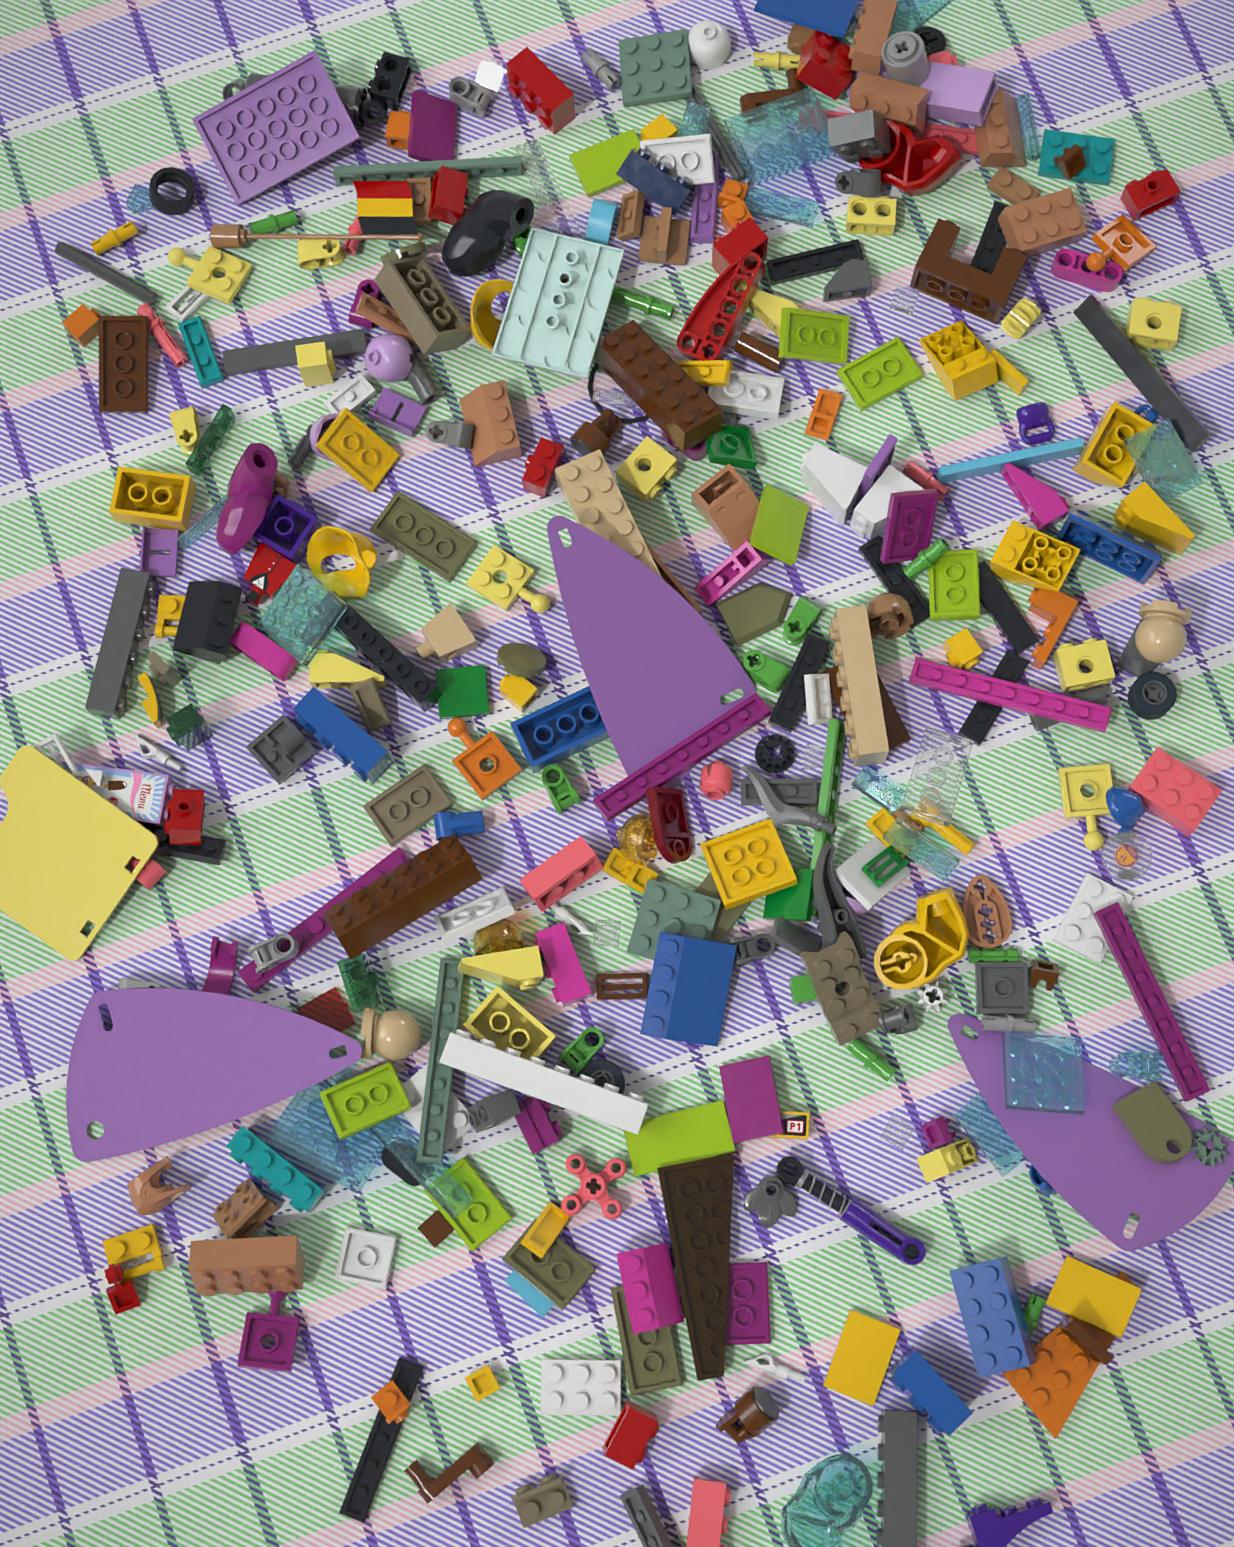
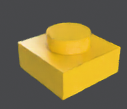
(482, 1383)

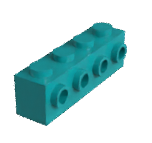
(278, 1170)

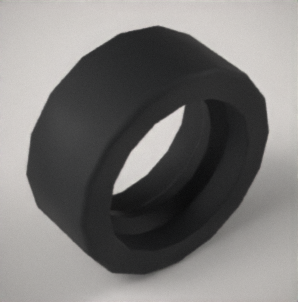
(177, 176)

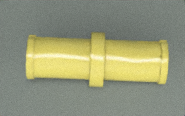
(776, 60)

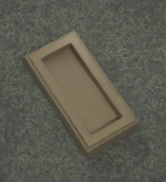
(370, 704)

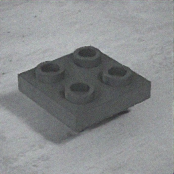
(281, 749)

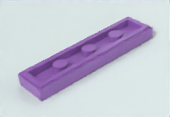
(705, 208)

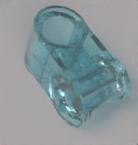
(1141, 1065)

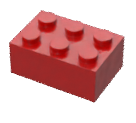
(540, 91)

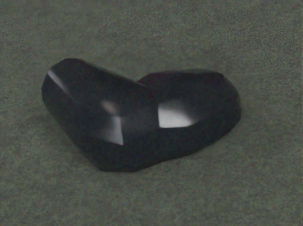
(484, 229)

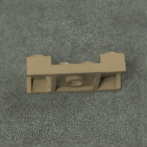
(852, 1009)

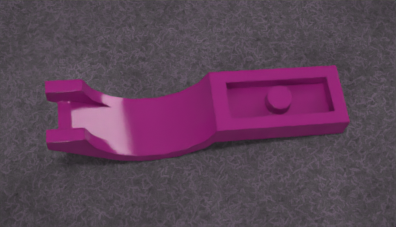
(221, 966)

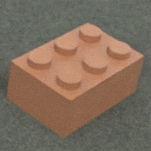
(1043, 223)

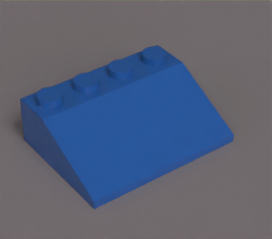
(826, 16)
(1110, 547)
(688, 989)

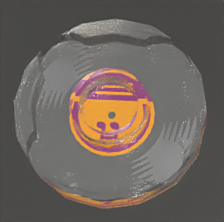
(1126, 856)

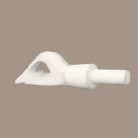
(160, 755)
(565, 915)
(778, 1370)

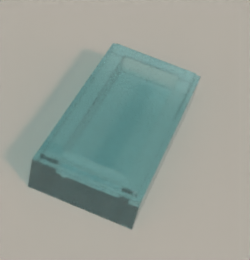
(878, 789)

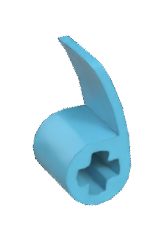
(600, 221)

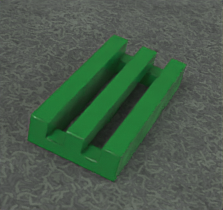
(895, 857)

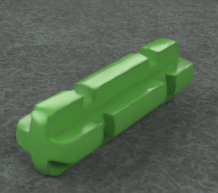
(992, 955)

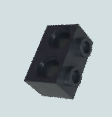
(395, 81)

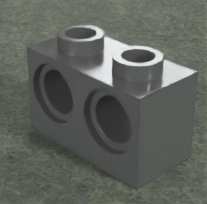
(493, 1111)

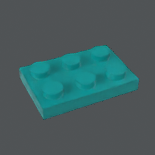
(1096, 151)

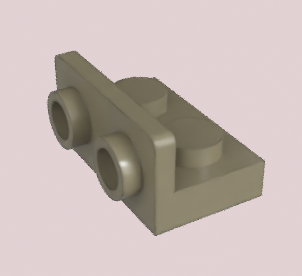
(542, 1500)

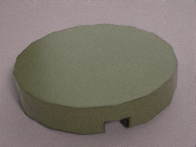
(405, 252)
(521, 660)

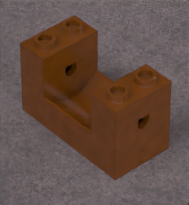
(962, 284)

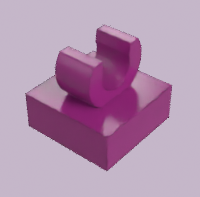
(937, 1132)

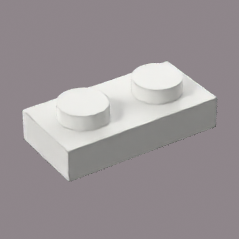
(351, 395)

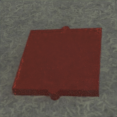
(328, 1010)

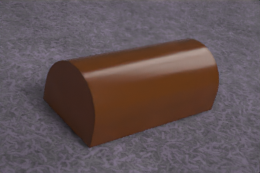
(759, 352)

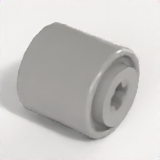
(906, 58)

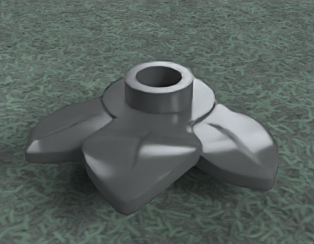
(768, 1205)

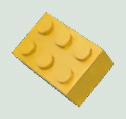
(152, 498)

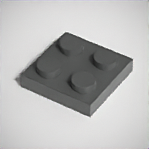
(1001, 988)

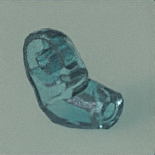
(827, 1503)

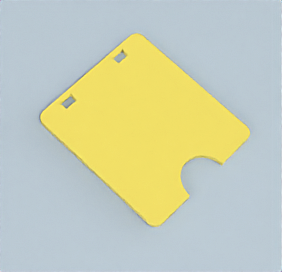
(64, 853)

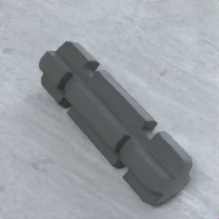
(301, 451)

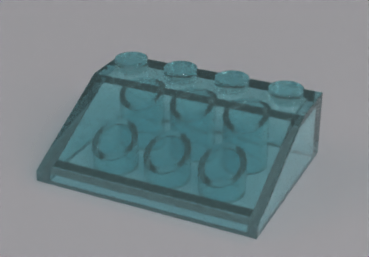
(780, 136)
(310, 1137)

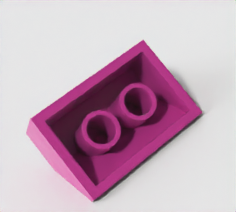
(650, 1288)

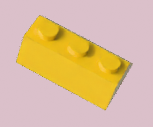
(1105, 455)

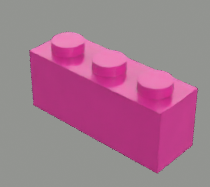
(562, 965)

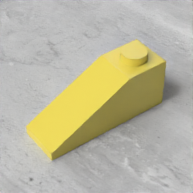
(768, 308)
(334, 671)

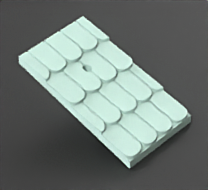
(553, 321)

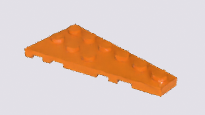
(1059, 1375)

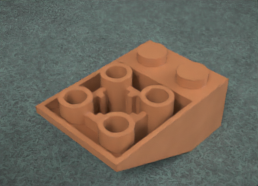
(727, 506)

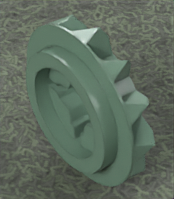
(1211, 1158)

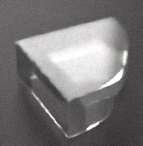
(813, 757)

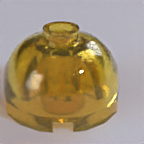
(637, 839)
(498, 937)

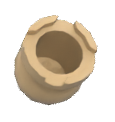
(1162, 632)
(391, 1034)

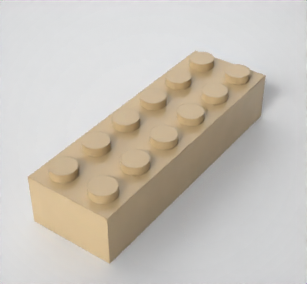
(600, 505)
(859, 686)

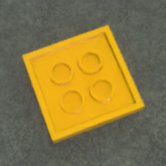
(748, 864)

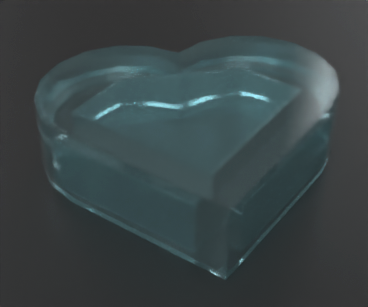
(139, 200)

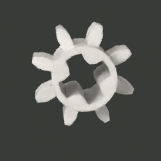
(938, 995)

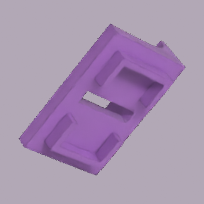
(387, 406)
(162, 541)

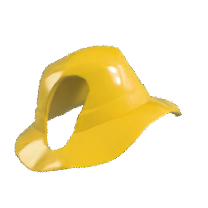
(483, 322)
(335, 540)

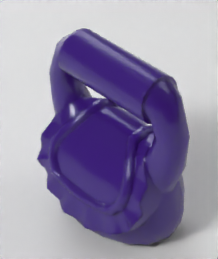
(1032, 417)

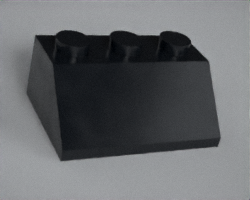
(207, 620)

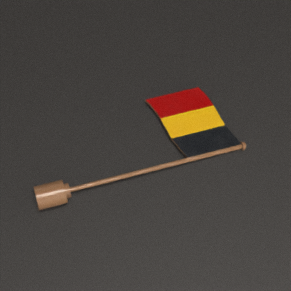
(382, 211)

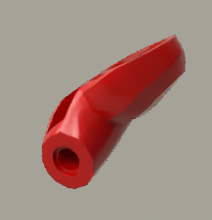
(914, 163)

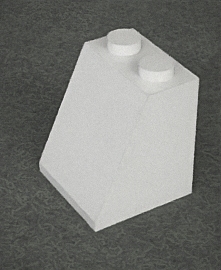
(832, 480)
(871, 512)

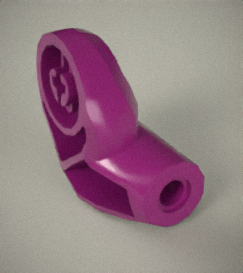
(247, 497)

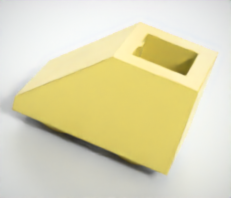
(947, 1160)

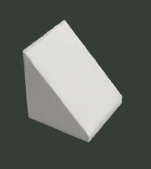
(98, 776)

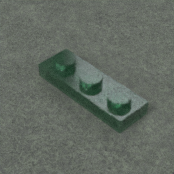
(211, 440)

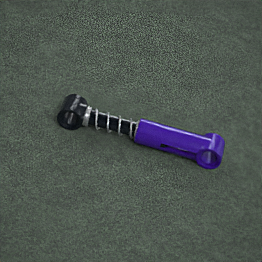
(854, 1213)

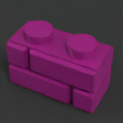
(537, 1126)

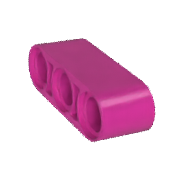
(1073, 272)
(263, 651)

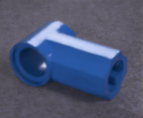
(458, 824)

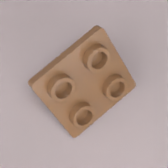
(664, 239)
(243, 1211)

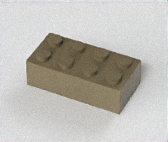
(422, 304)

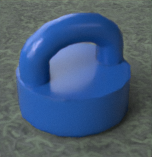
(1152, 414)

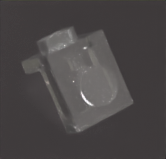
(491, 75)

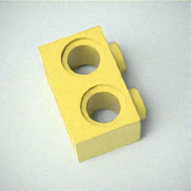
(871, 222)

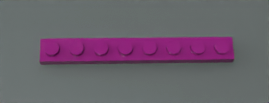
(682, 756)
(316, 927)
(1151, 1002)

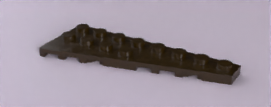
(699, 1226)

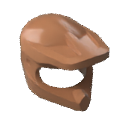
(147, 1192)

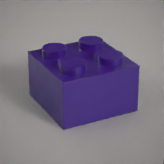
(286, 529)

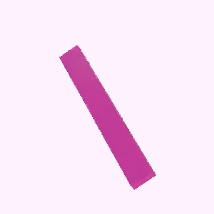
(1010, 695)

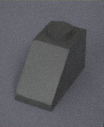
(849, 282)

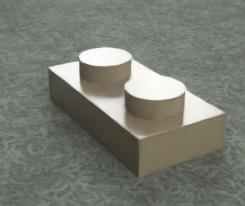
(161, 670)

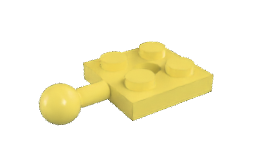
(213, 261)
(505, 593)
(1078, 806)

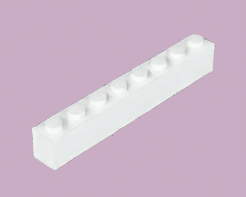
(544, 1082)

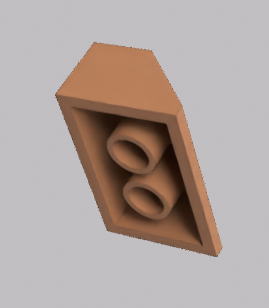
(890, 99)
(1001, 136)
(494, 425)

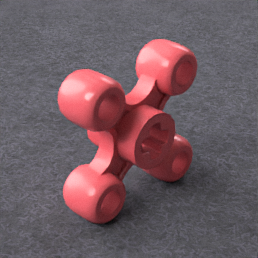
(603, 1179)

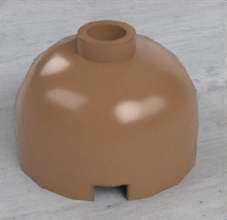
(889, 615)

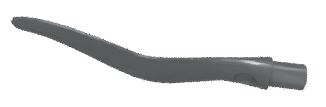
(782, 812)

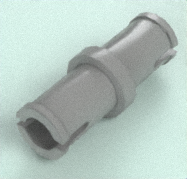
(600, 69)
(1008, 1024)

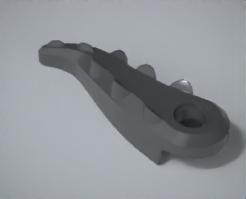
(833, 906)

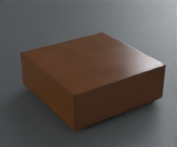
(436, 1229)

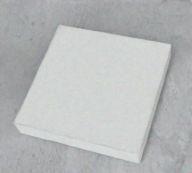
(366, 1258)

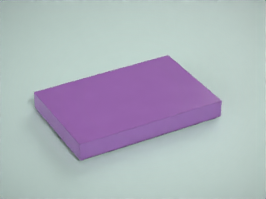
(878, 465)

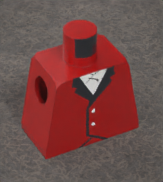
(266, 574)

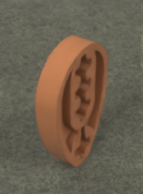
(999, 913)

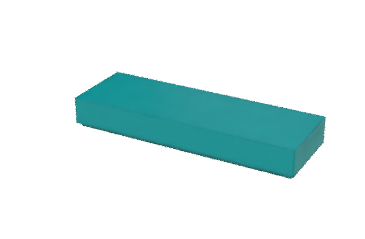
(201, 352)

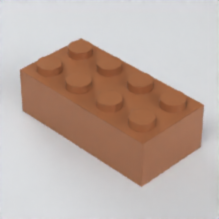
(246, 1265)

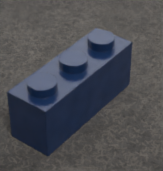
(654, 180)

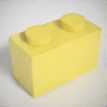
(315, 364)

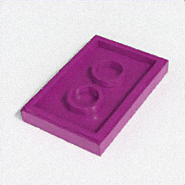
(431, 128)
(908, 525)
(751, 1099)
(748, 1304)

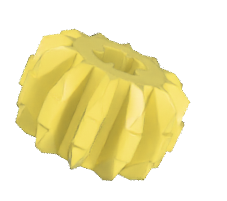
(1020, 318)

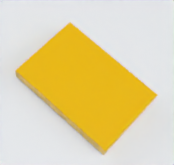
(357, 450)
(1094, 1297)
(861, 1357)

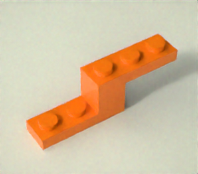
(1056, 609)

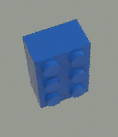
(929, 1393)

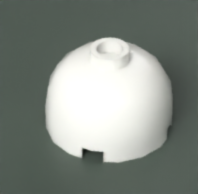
(709, 44)

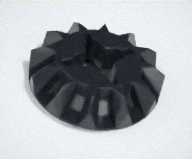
(933, 36)
(777, 764)

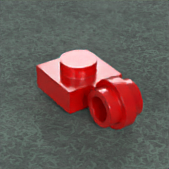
(122, 1294)

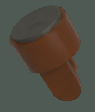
(596, 435)
(755, 1410)

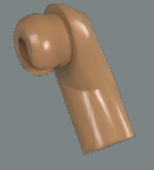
(281, 486)
(914, 823)

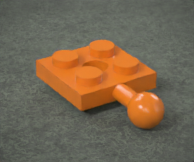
(1110, 241)
(486, 748)

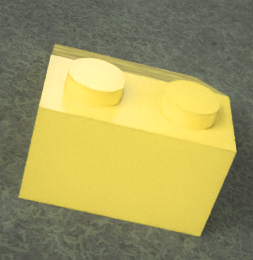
(509, 968)

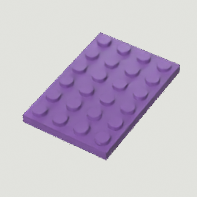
(276, 128)

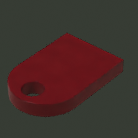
(670, 823)

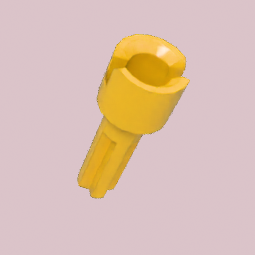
(950, 834)

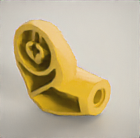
(923, 946)

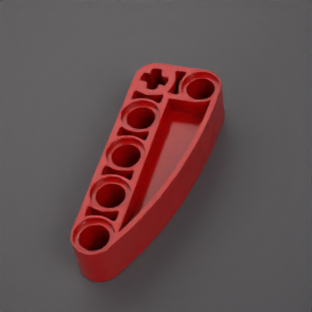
(711, 310)

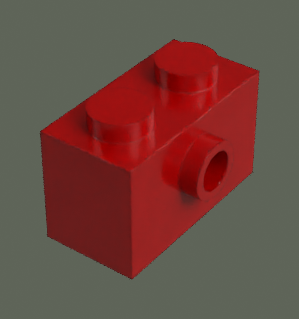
(1150, 194)
(448, 195)
(541, 467)
(186, 817)
(630, 1435)

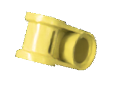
(318, 254)
(186, 428)

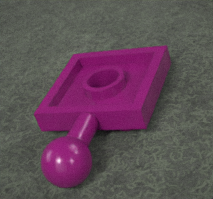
(259, 1326)

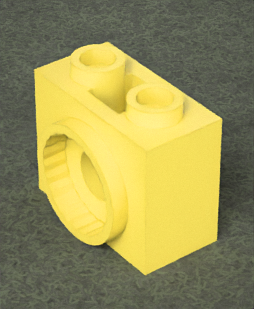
(1162, 315)
(647, 483)
(1090, 653)

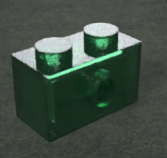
(188, 728)
(359, 982)

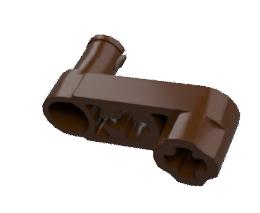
(756, 99)
(474, 1460)

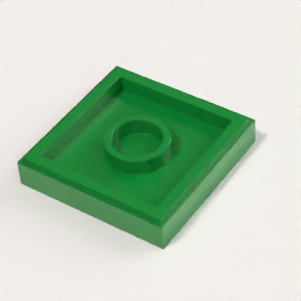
(732, 446)
(462, 692)
(792, 902)

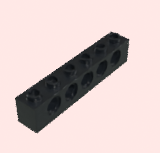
(387, 659)

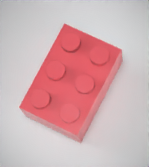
(1174, 791)

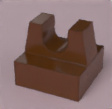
(1070, 162)
(1043, 971)

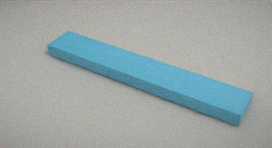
(1017, 458)

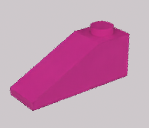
(1037, 499)
(732, 573)

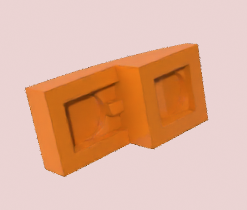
(823, 414)

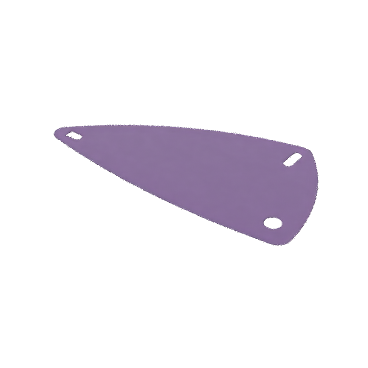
(641, 647)
(187, 1065)
(1093, 1155)

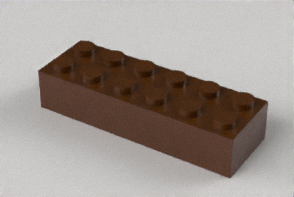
(658, 385)
(402, 896)

